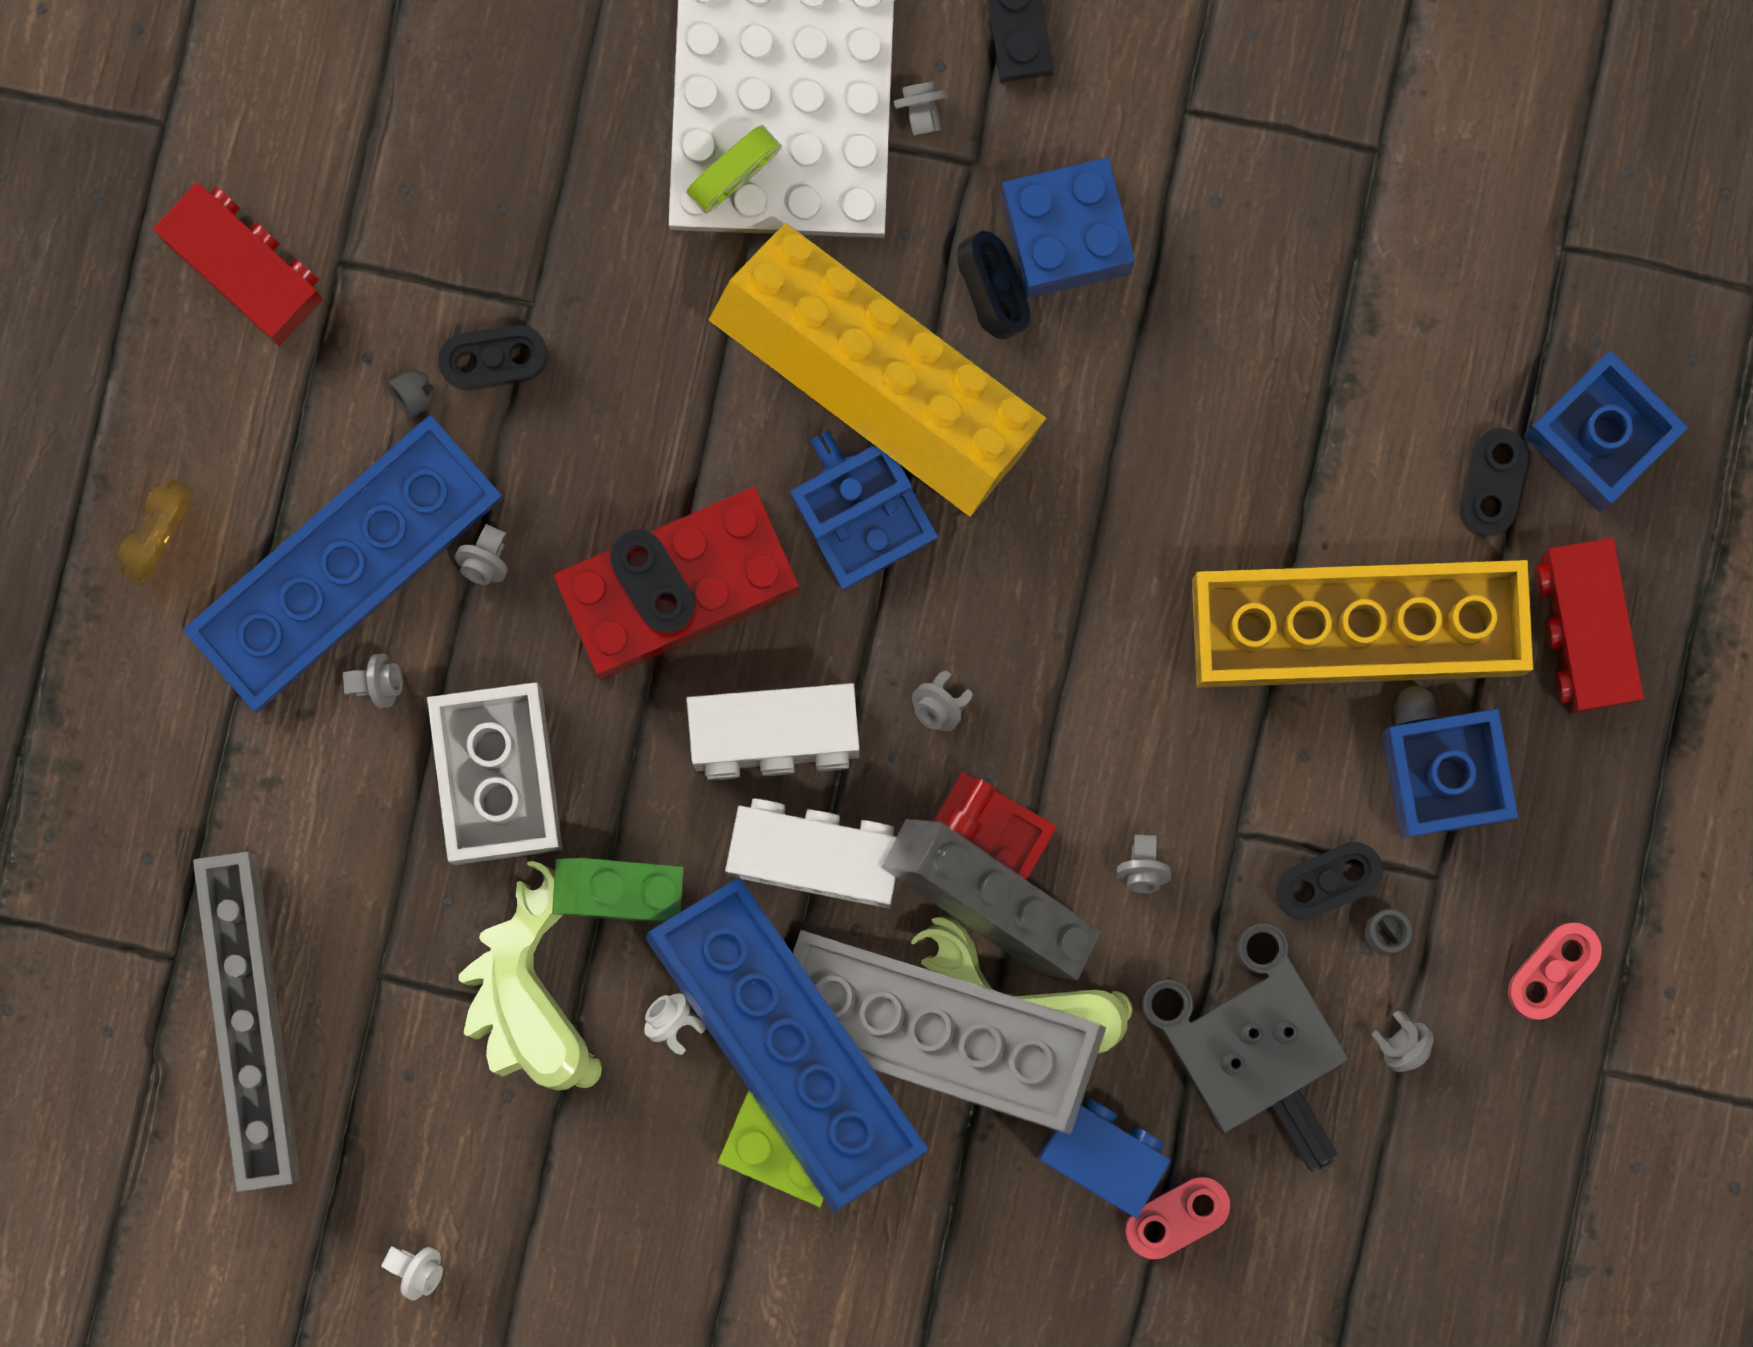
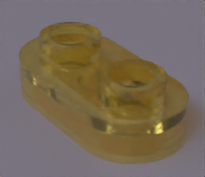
(144, 549)

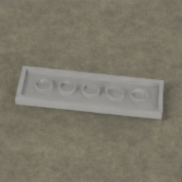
(956, 1033)

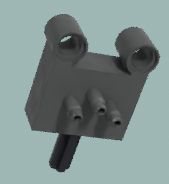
(1256, 1048)

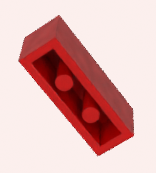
(240, 262)
(1589, 626)

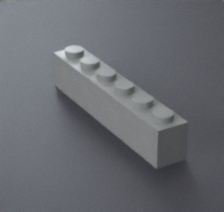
(246, 1021)

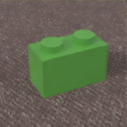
(617, 890)

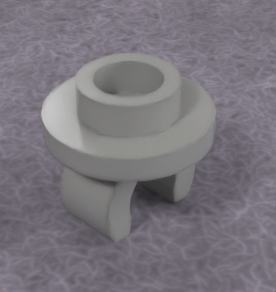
(922, 108)
(483, 562)
(380, 681)
(937, 707)
(1143, 872)
(1408, 1047)

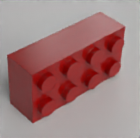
(724, 557)

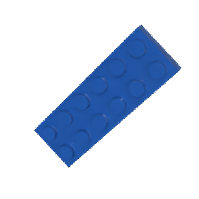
(343, 564)
(786, 1044)

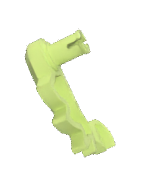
(959, 960)
(516, 1006)

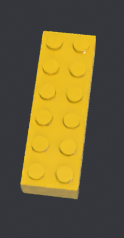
(876, 368)
(1362, 623)

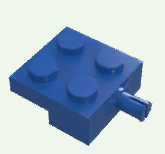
(861, 512)

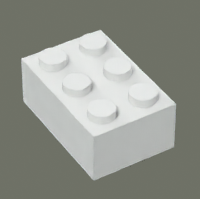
(773, 730)
(494, 773)
(812, 853)

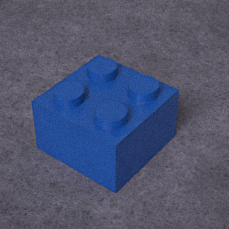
(1067, 227)
(1605, 431)
(1449, 774)
(1106, 1159)

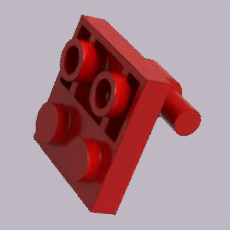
(996, 824)

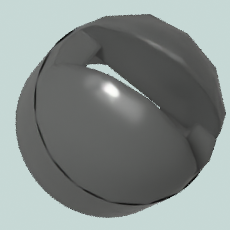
(411, 392)
(1414, 705)
(1394, 926)

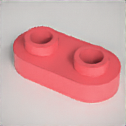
(1555, 973)
(1177, 1216)

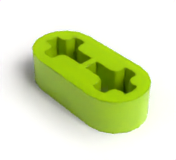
(734, 169)

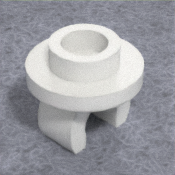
(667, 1017)
(419, 1272)

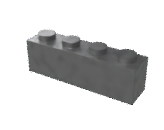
(991, 899)

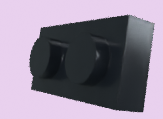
(1020, 39)

